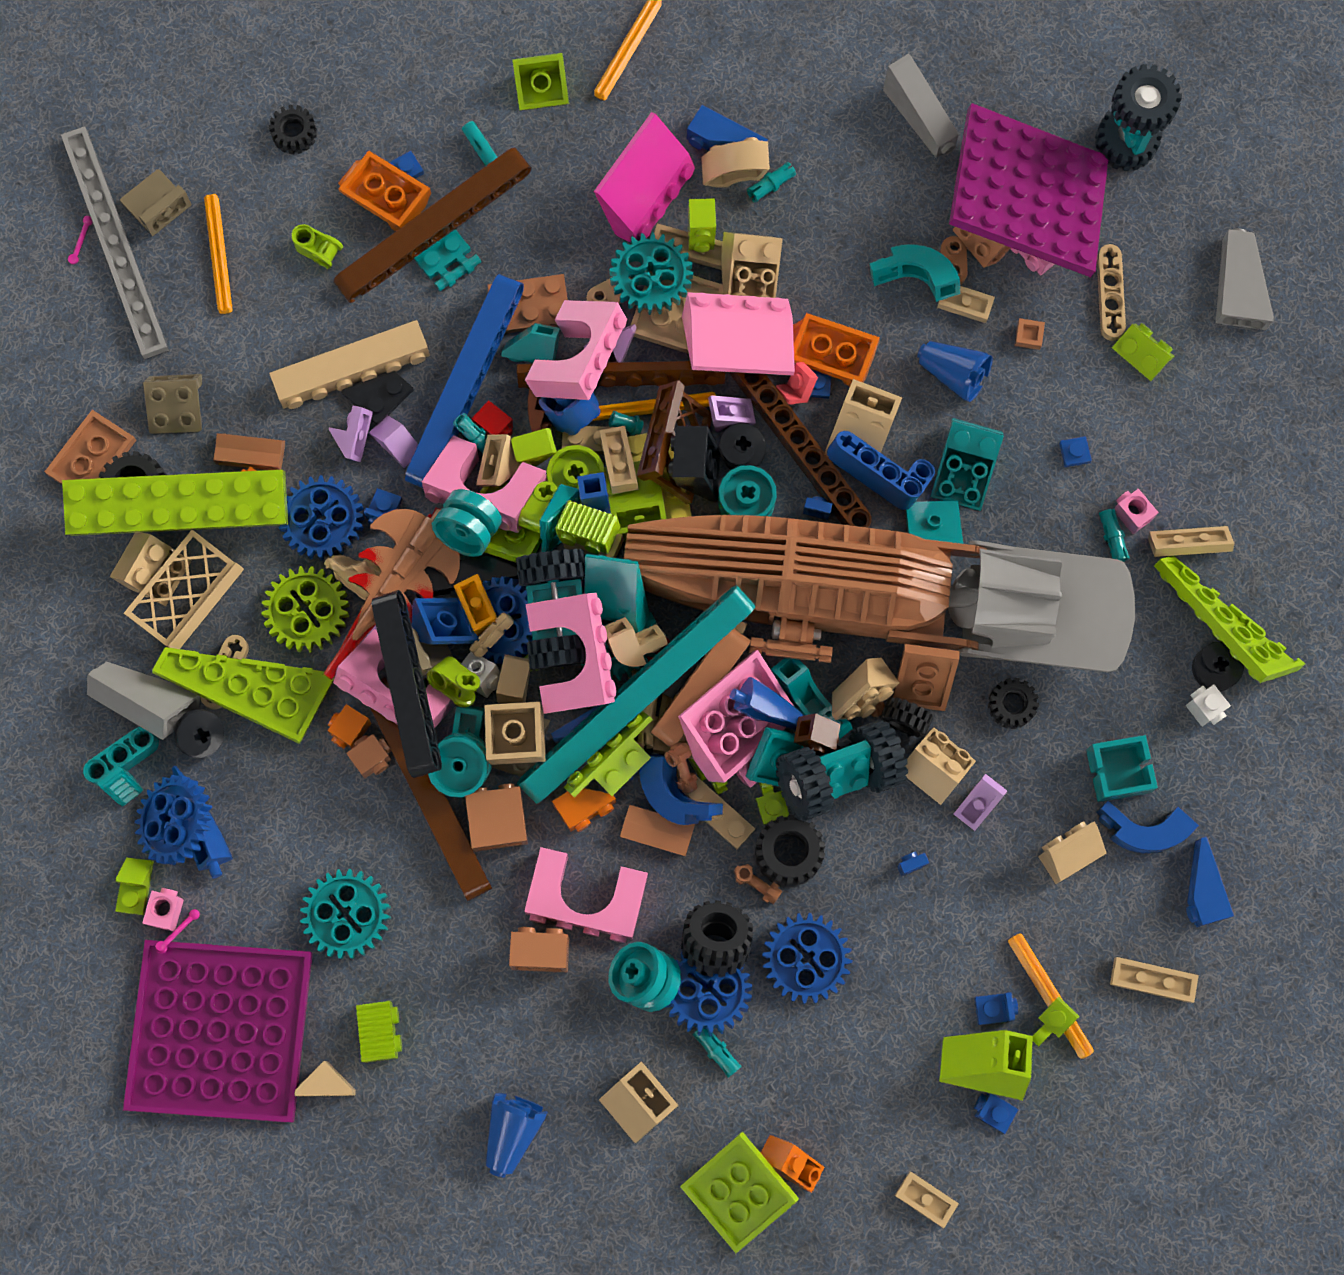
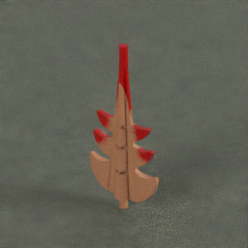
(399, 570)

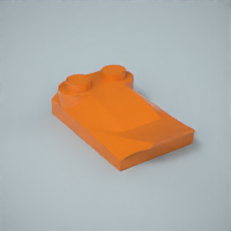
(385, 190)
(834, 348)

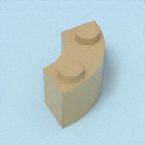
(735, 162)

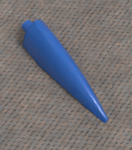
(764, 704)
(214, 850)

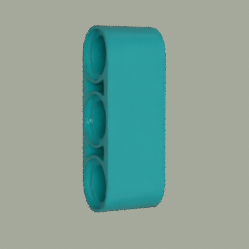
(127, 743)

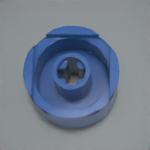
(570, 414)

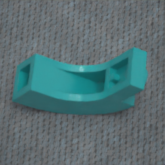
(919, 263)
(803, 692)

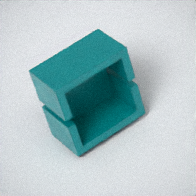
(1119, 768)

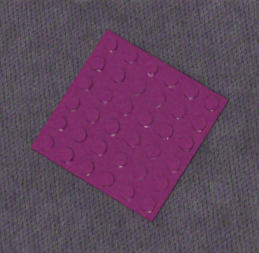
(1029, 190)
(218, 1031)

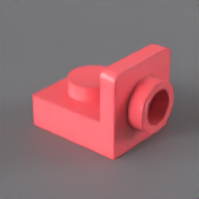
(799, 385)

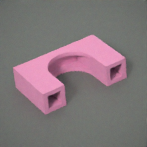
(580, 374)
(455, 466)
(360, 678)
(594, 682)
(547, 903)

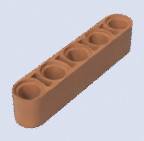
(708, 672)

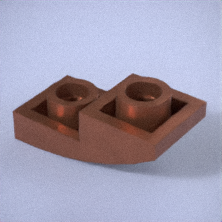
(537, 417)

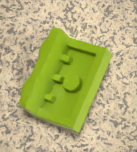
(1143, 350)

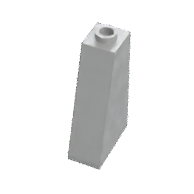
(920, 106)
(1242, 284)
(141, 697)

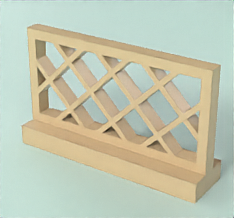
(204, 603)

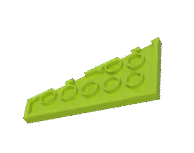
(1229, 624)
(260, 691)

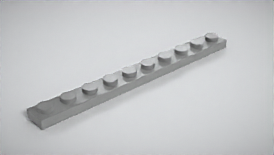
(114, 243)

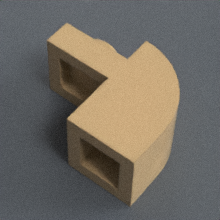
(631, 646)

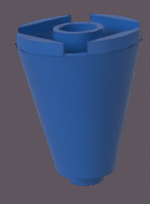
(956, 367)
(511, 1132)

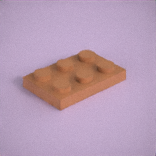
(539, 302)
(90, 449)
(926, 676)

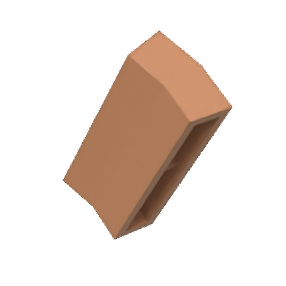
(249, 451)
(656, 831)

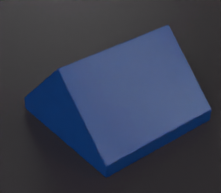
(441, 621)

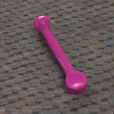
(73, 258)
(161, 946)

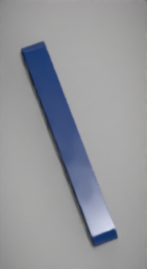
(467, 374)

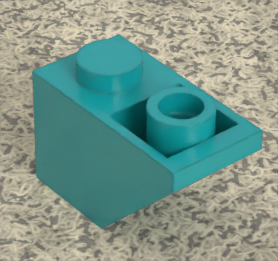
(533, 344)

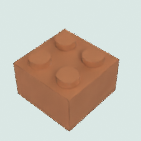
(539, 950)

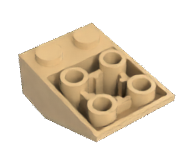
(750, 264)
(867, 414)

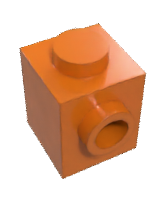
(347, 727)

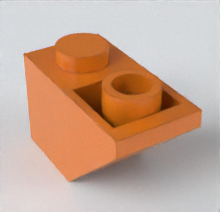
(579, 810)
(792, 1163)

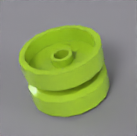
(571, 463)

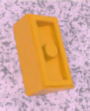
(476, 604)

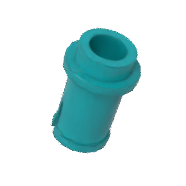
(632, 424)

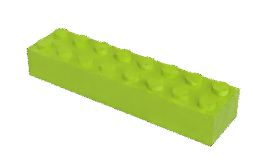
(175, 502)

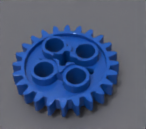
(337, 532)
(501, 593)
(173, 820)
(826, 942)
(690, 1009)

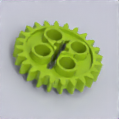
(286, 623)

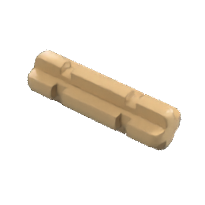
(491, 635)

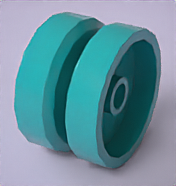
(747, 492)
(466, 522)
(476, 769)
(644, 976)

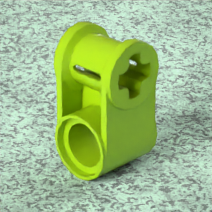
(319, 248)
(536, 505)
(454, 678)

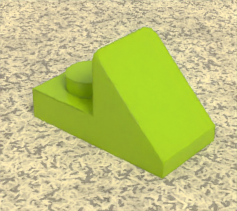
(534, 447)
(134, 885)

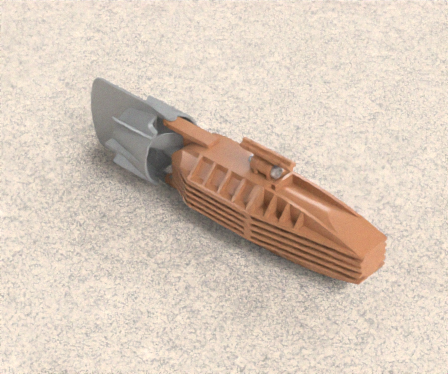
(892, 588)

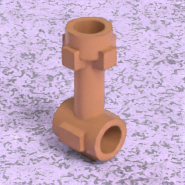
(677, 757)
(745, 875)

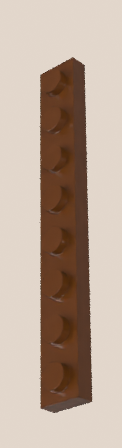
(644, 373)

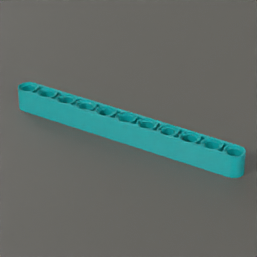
(637, 693)

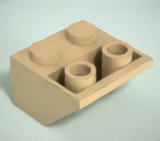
(142, 561)
(863, 690)
(938, 765)
(1069, 855)
(638, 1102)

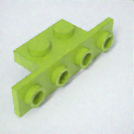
(615, 762)

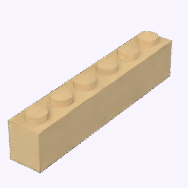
(349, 365)

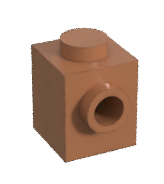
(370, 755)

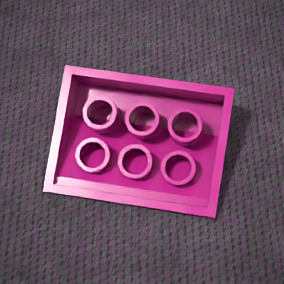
(644, 180)

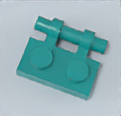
(444, 254)

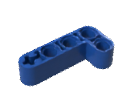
(878, 472)

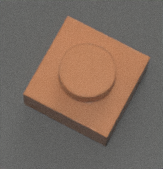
(1029, 334)

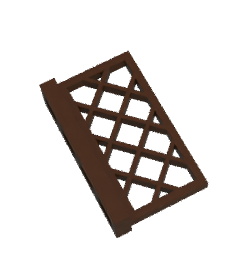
(661, 428)

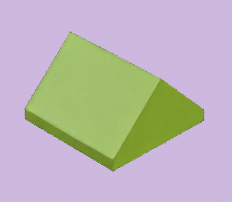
(540, 81)

